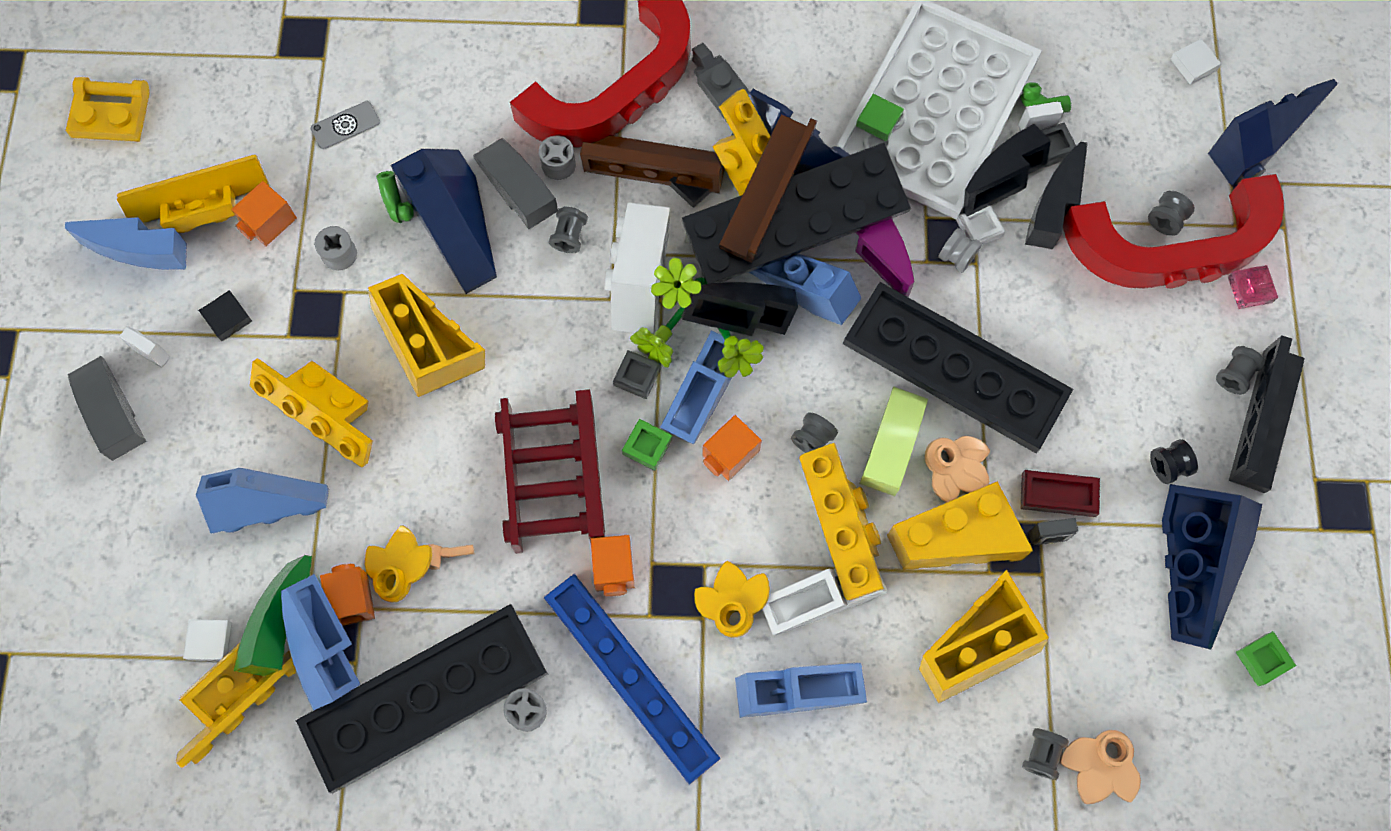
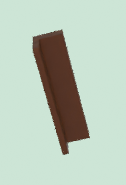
(653, 162)
(767, 187)

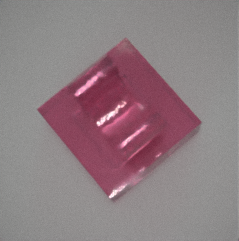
(1253, 287)

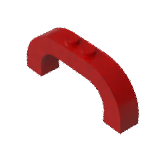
(624, 99)
(1104, 252)

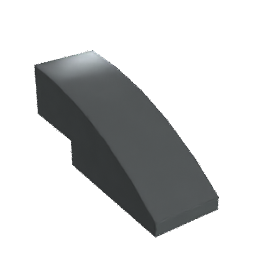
(517, 183)
(105, 409)

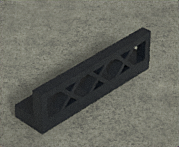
(1267, 417)

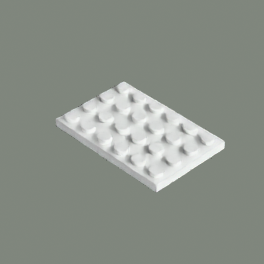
(955, 96)

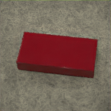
(1060, 493)

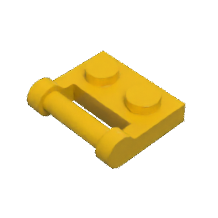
(107, 119)

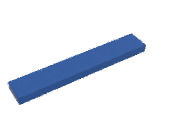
(632, 679)

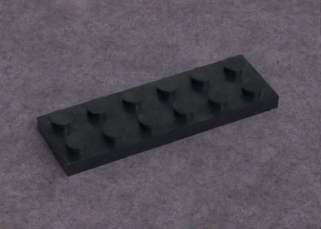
(814, 211)
(958, 367)
(420, 698)

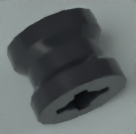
(1174, 461)

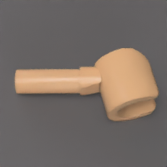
(438, 552)

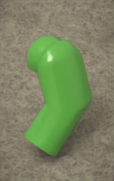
(1032, 96)
(390, 195)

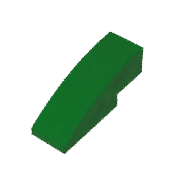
(265, 634)

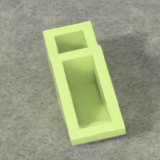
(894, 442)

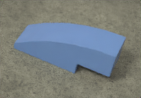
(131, 242)
(698, 393)
(317, 643)
(800, 689)

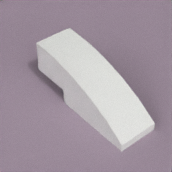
(809, 601)

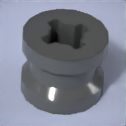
(1171, 213)
(814, 433)

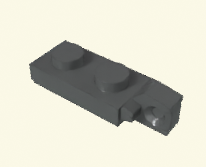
(715, 76)

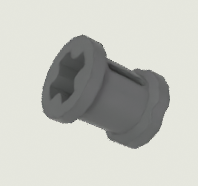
(568, 230)
(1240, 370)
(1045, 753)

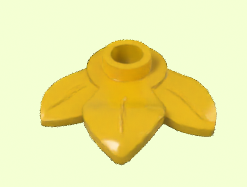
(400, 561)
(733, 594)

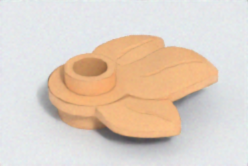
(963, 468)
(1098, 772)

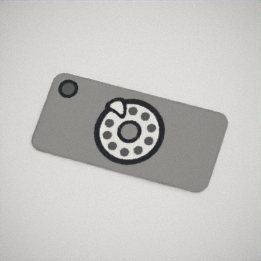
(345, 124)

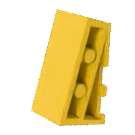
(423, 338)
(962, 531)
(984, 641)

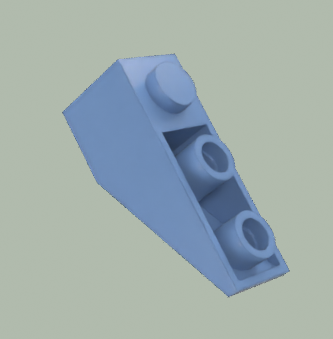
(818, 285)
(252, 497)

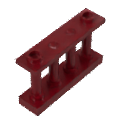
(585, 485)

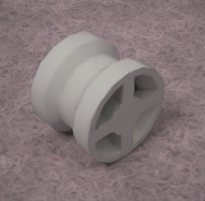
(559, 149)
(960, 250)
(336, 257)
(518, 708)

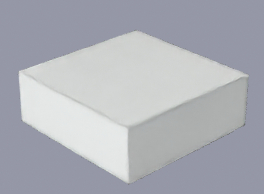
(1195, 61)
(1042, 115)
(981, 225)
(144, 346)
(207, 640)

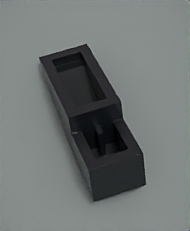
(1007, 169)
(1059, 195)
(743, 307)

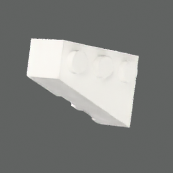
(635, 258)

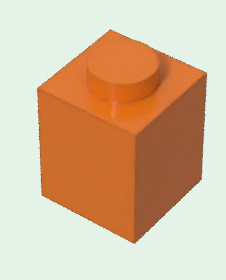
(263, 214)
(730, 448)
(612, 564)
(349, 593)

